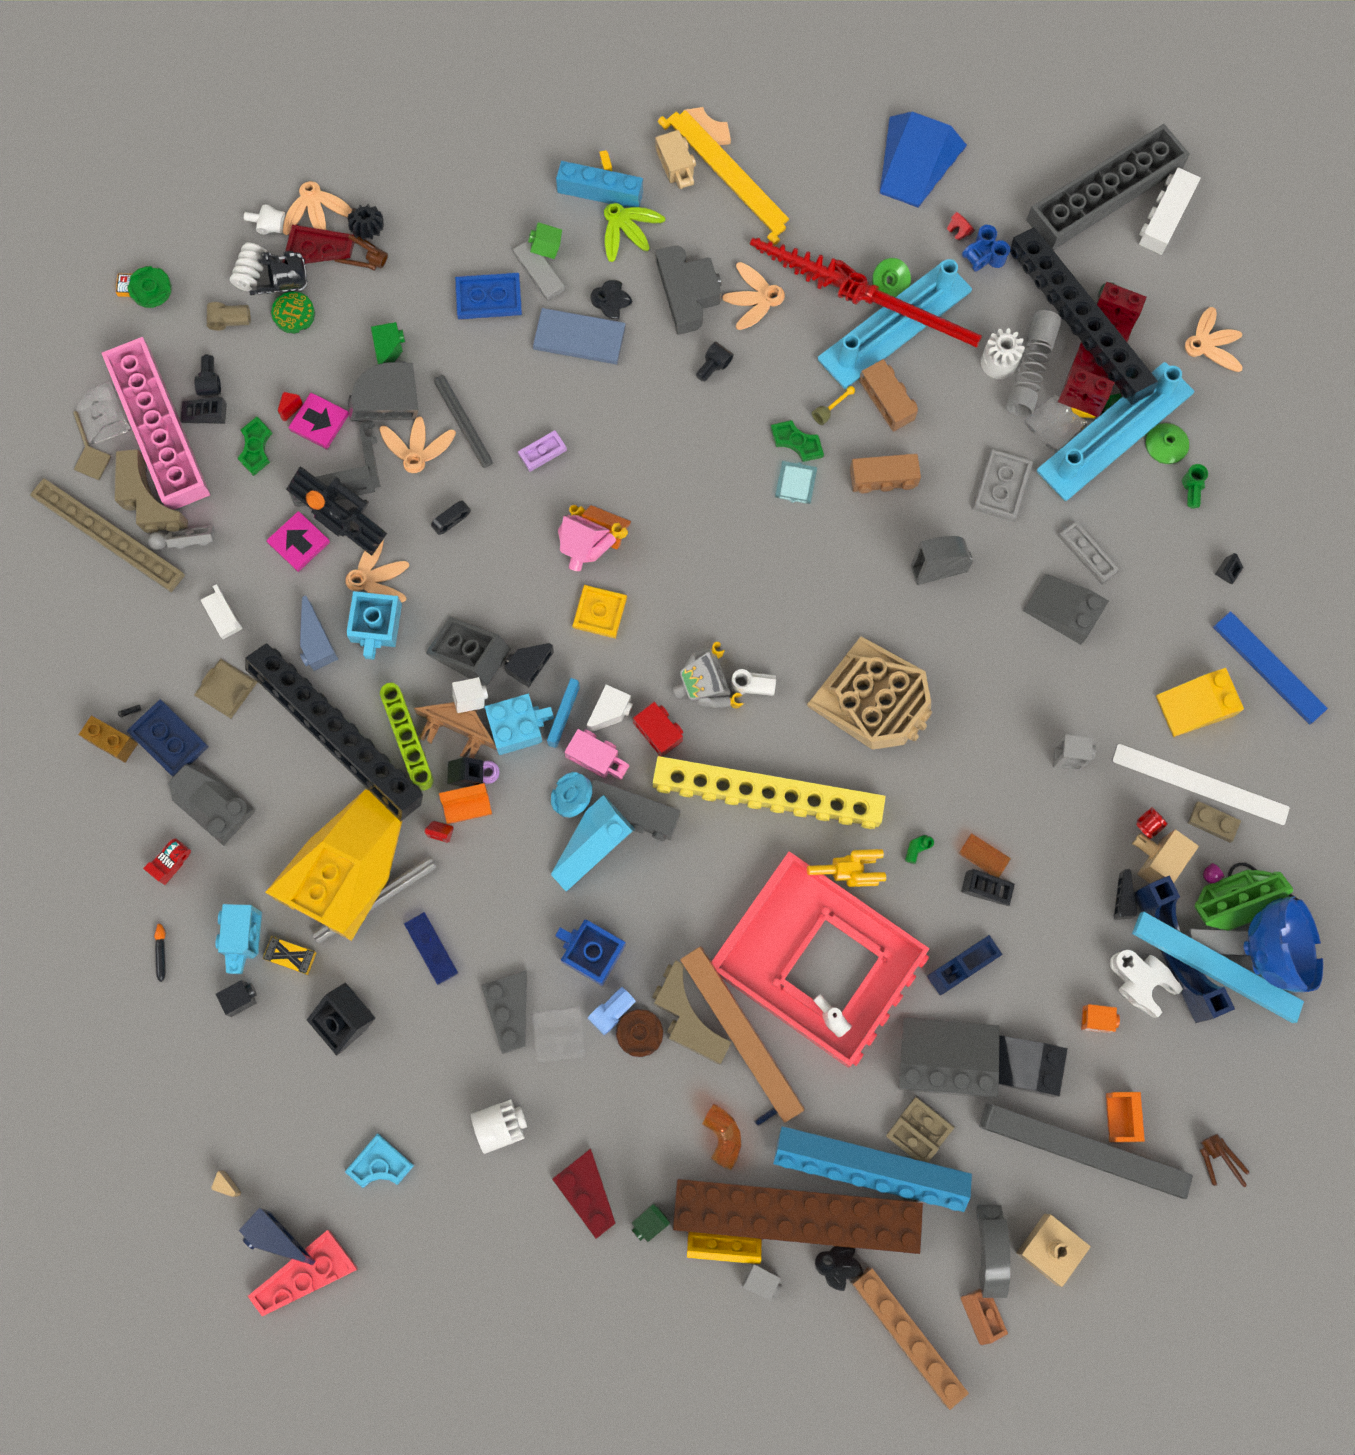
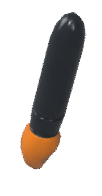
(160, 952)

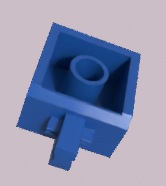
(591, 951)

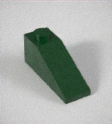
(650, 1223)

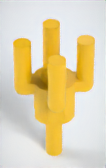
(852, 868)

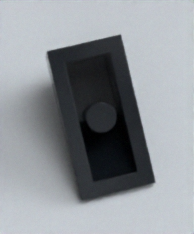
(528, 662)

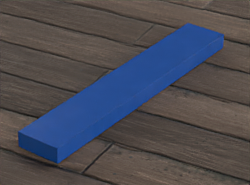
(1270, 668)

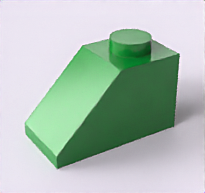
(387, 342)

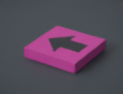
(318, 420)
(298, 541)

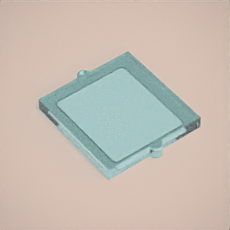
(796, 482)

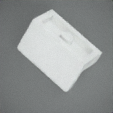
(221, 613)

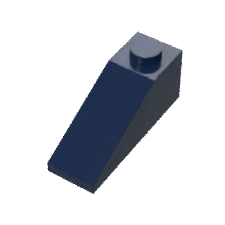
(268, 1234)

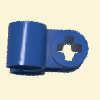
(985, 251)

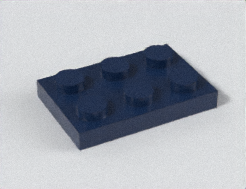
(167, 738)

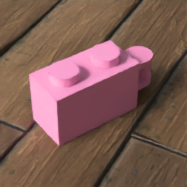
(595, 755)

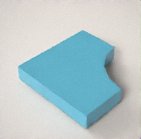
(378, 1162)

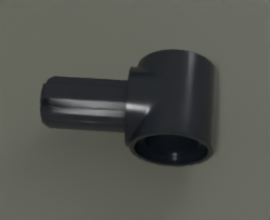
(716, 358)
(207, 380)

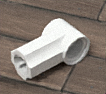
(755, 683)

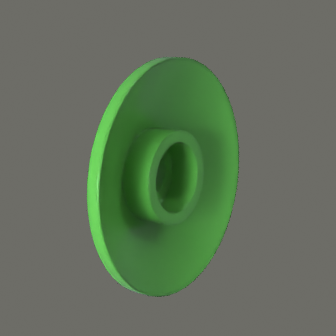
(897, 272)
(1161, 449)

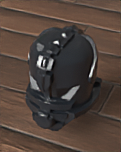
(284, 275)

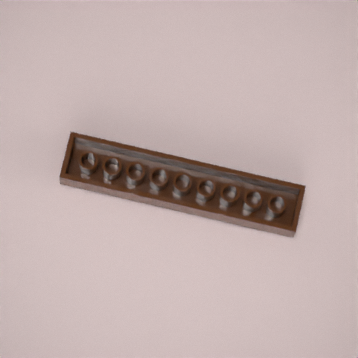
(798, 1216)

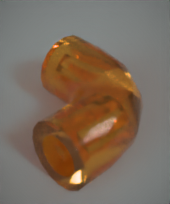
(728, 1136)

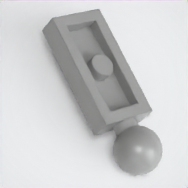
(182, 538)

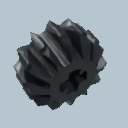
(365, 222)

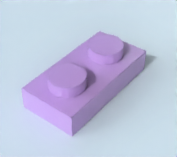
(542, 451)

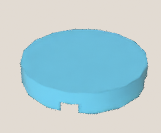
(571, 794)

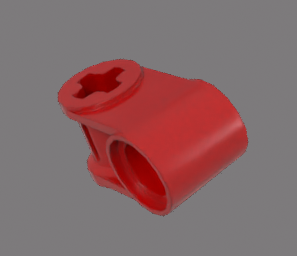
(1151, 823)

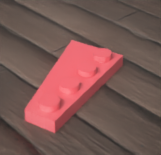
(300, 1278)

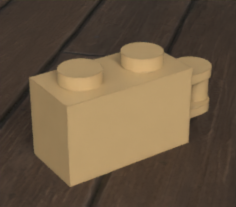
(675, 158)

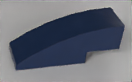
(964, 965)

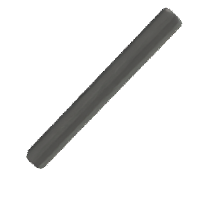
(463, 421)

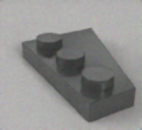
(507, 1007)

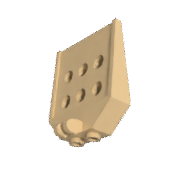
(897, 721)

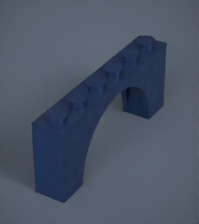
(1201, 995)

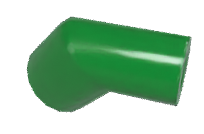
(918, 845)

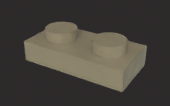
(1214, 821)

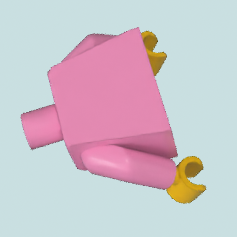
(585, 539)

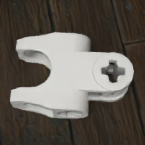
(1141, 978)

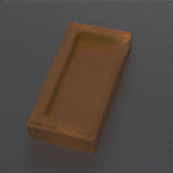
(984, 856)

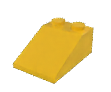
(1200, 702)

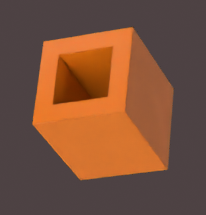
(1100, 1018)

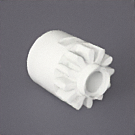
(1002, 354)
(498, 1126)

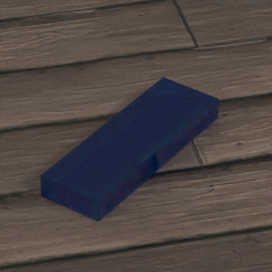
(431, 948)

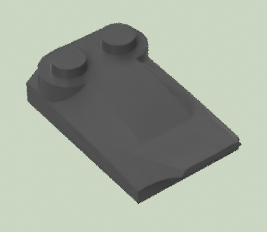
(209, 802)

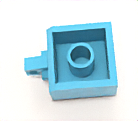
(374, 621)
(516, 723)
(238, 935)

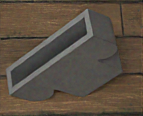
(687, 287)

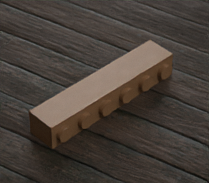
(909, 1338)

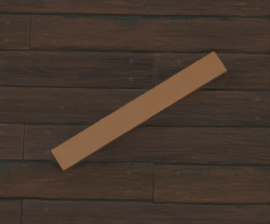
(742, 1034)

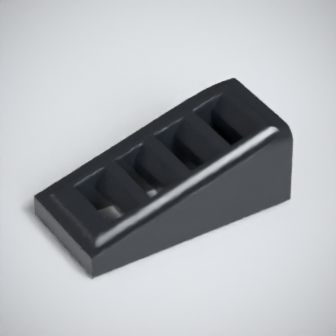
(210, 403)
(978, 876)
(1125, 898)

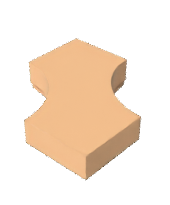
(717, 130)

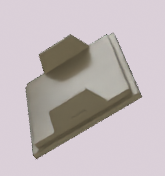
(225, 688)

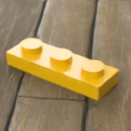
(724, 1248)

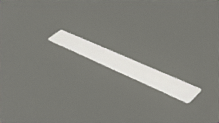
(1201, 784)

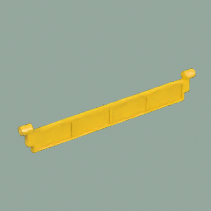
(729, 172)

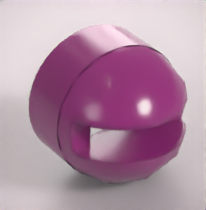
(1213, 873)

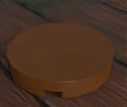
(639, 1033)

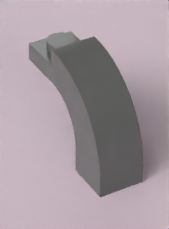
(995, 1251)

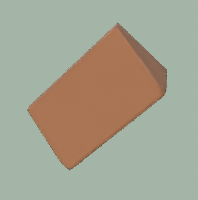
(984, 1317)

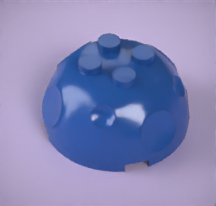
(1284, 946)

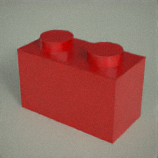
(658, 729)

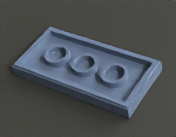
(579, 336)

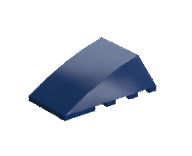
(917, 156)

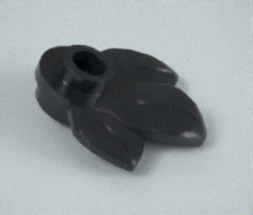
(612, 299)
(842, 1266)

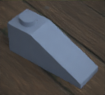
(313, 639)

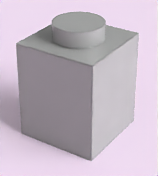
(762, 1282)

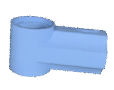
(607, 1014)

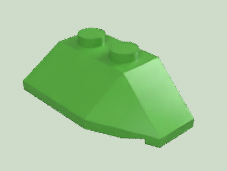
(1240, 897)

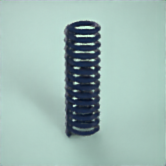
(766, 1117)

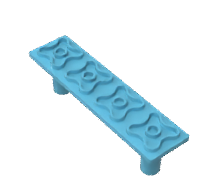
(889, 330)
(1113, 434)

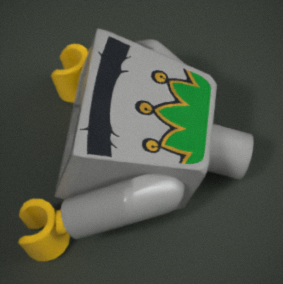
(705, 680)

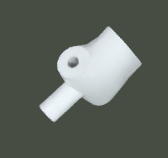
(267, 220)
(833, 1017)

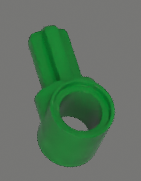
(1195, 486)

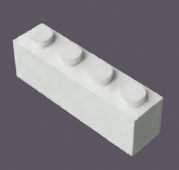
(1169, 211)

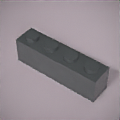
(638, 810)

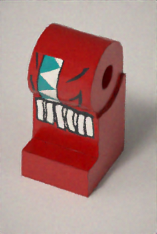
(168, 861)

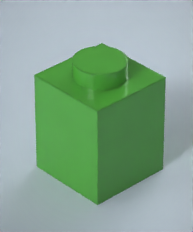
(545, 240)

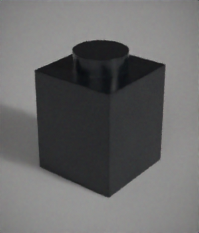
(465, 772)
(237, 998)

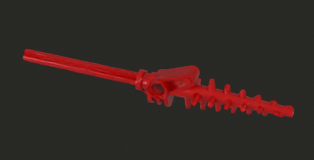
(856, 288)

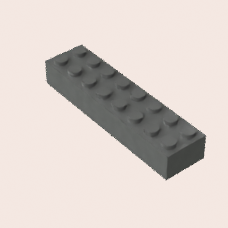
(1107, 186)

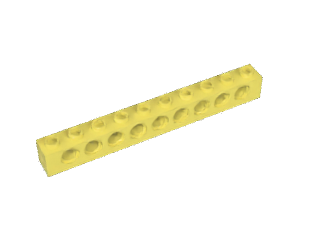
(872, 803)

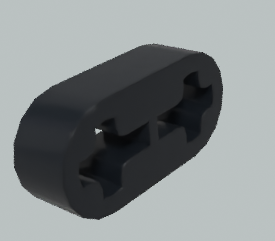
(450, 517)

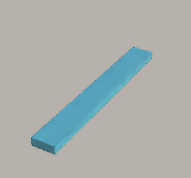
(1217, 967)

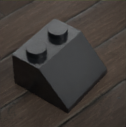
(340, 1018)

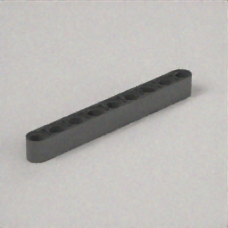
(1086, 1151)

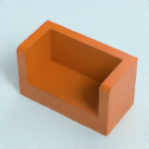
(1125, 1117)

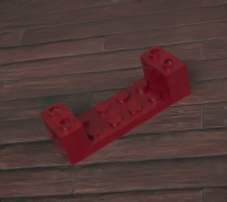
(1087, 383)

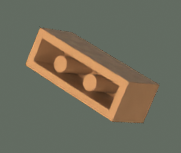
(888, 395)
(885, 473)

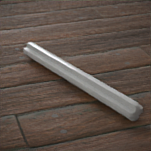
(387, 892)

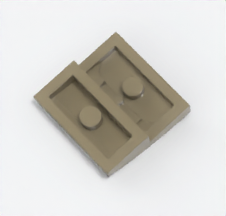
(920, 1130)

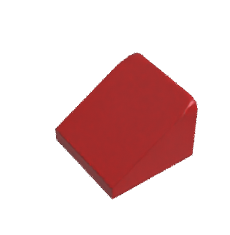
(289, 405)
(439, 831)

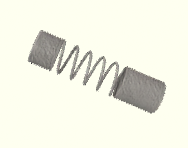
(1041, 341)

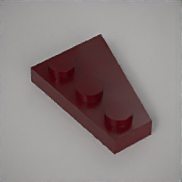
(319, 244)
(586, 1193)

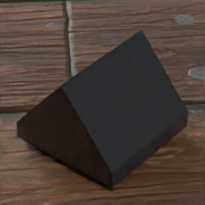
(1230, 568)

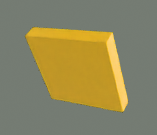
(599, 611)

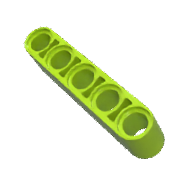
(402, 726)

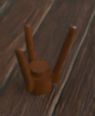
(375, 256)
(1217, 1147)

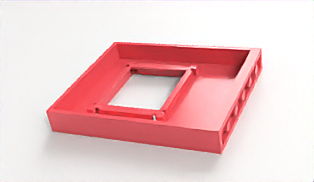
(779, 930)

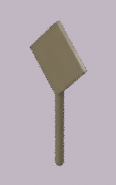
(92, 461)

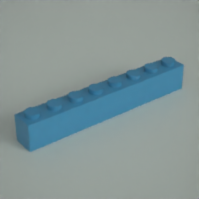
(873, 1169)

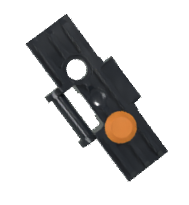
(332, 515)

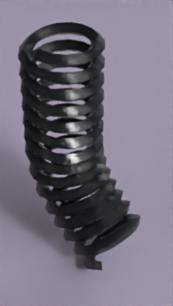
(127, 711)

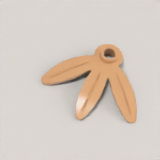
(312, 200)
(750, 298)
(1208, 342)
(416, 457)
(370, 578)

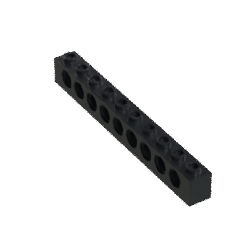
(1083, 316)
(399, 804)

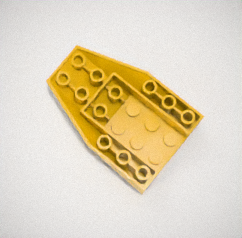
(342, 866)

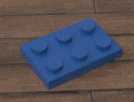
(488, 296)

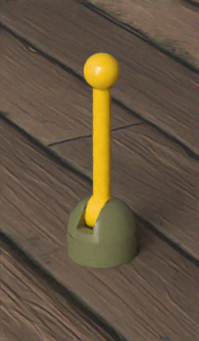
(823, 414)

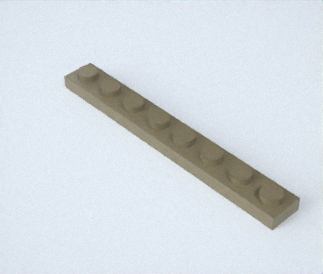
(107, 535)

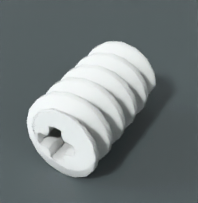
(247, 267)

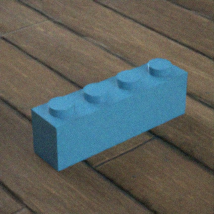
(599, 184)

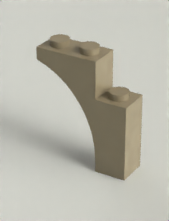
(134, 494)
(688, 1029)

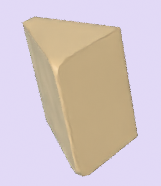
(225, 1185)

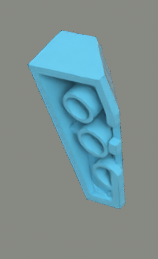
(593, 839)

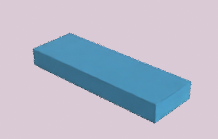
(563, 713)

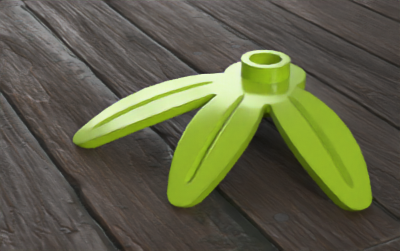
(623, 220)

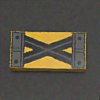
(289, 955)

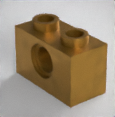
(108, 739)

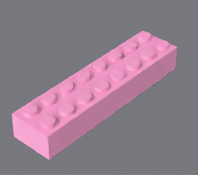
(155, 424)

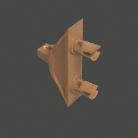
(463, 723)

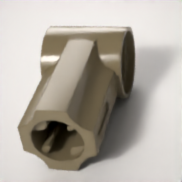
(221, 315)

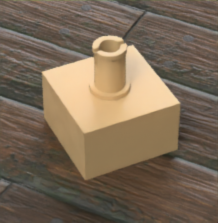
(1166, 857)
(1053, 1250)

